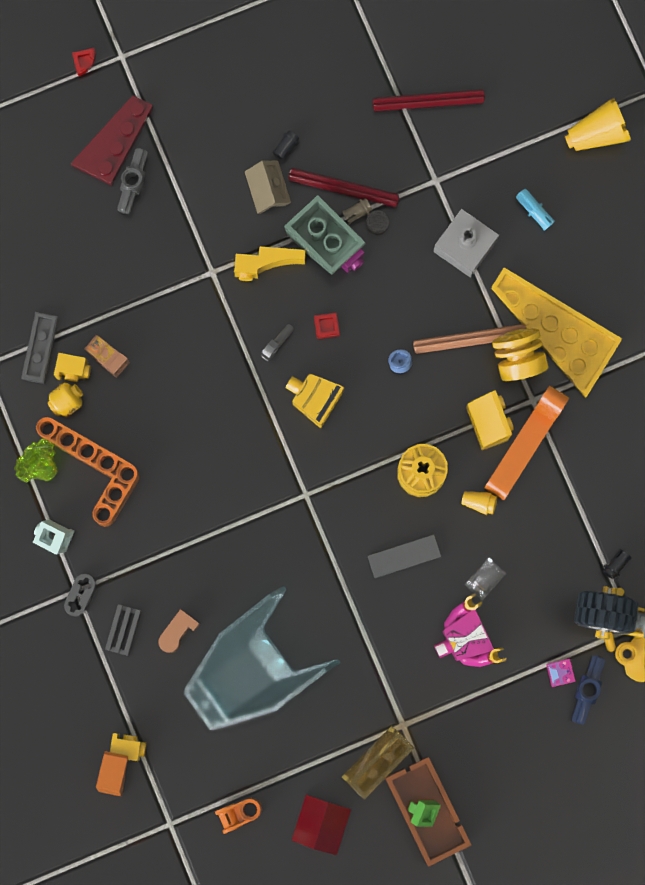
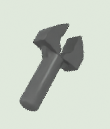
(272, 347)

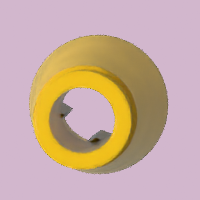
(480, 501)

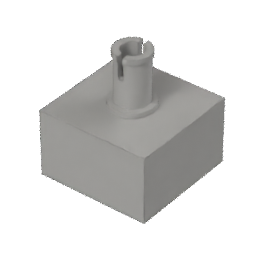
(465, 243)

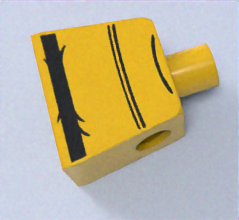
(315, 397)

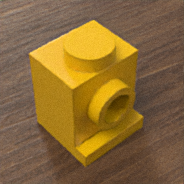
(72, 367)
(128, 746)

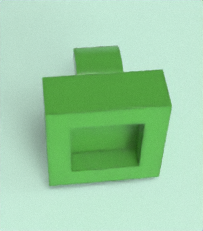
(424, 812)

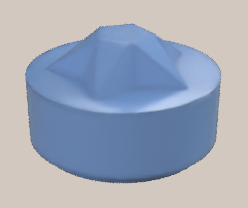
(400, 361)

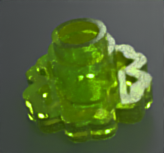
(36, 462)

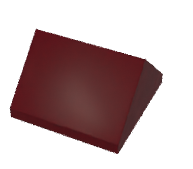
(321, 825)

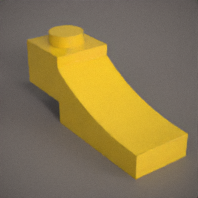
(250, 266)

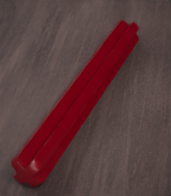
(428, 100)
(343, 187)

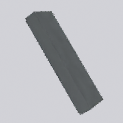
(40, 348)
(404, 556)

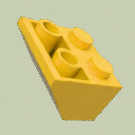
(489, 420)

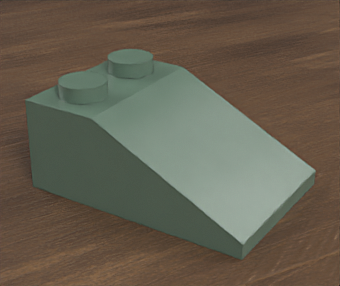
(323, 235)

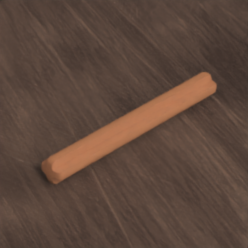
(461, 339)

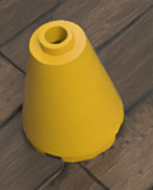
(599, 128)

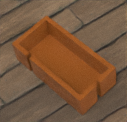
(424, 784)

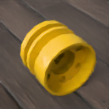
(521, 359)
(420, 483)

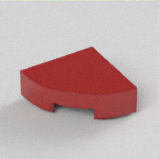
(84, 60)

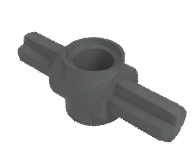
(134, 170)

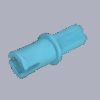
(535, 209)

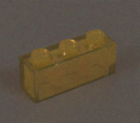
(377, 762)

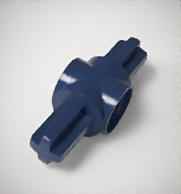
(584, 702)

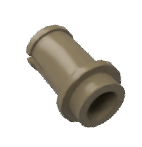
(357, 211)

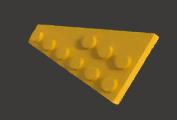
(567, 336)

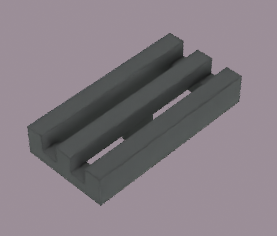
(116, 649)

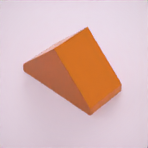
(112, 774)

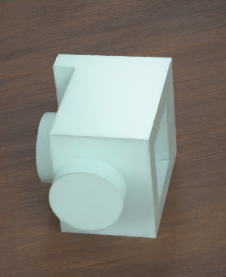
(56, 544)

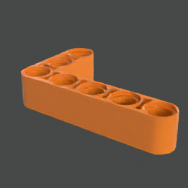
(526, 442)
(95, 461)

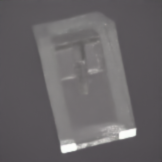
(485, 579)

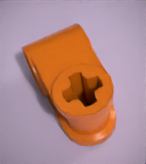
(237, 814)

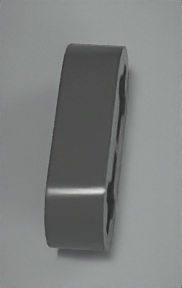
(75, 592)

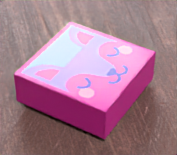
(560, 672)

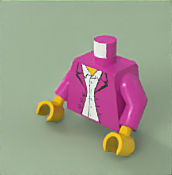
(467, 637)

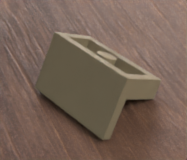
(267, 185)

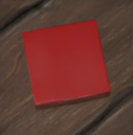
(326, 325)

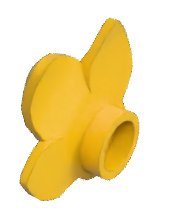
(635, 663)

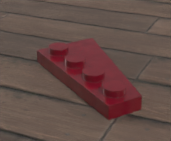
(112, 145)

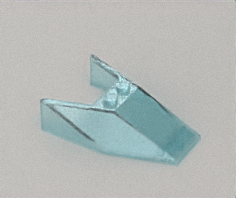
(246, 671)

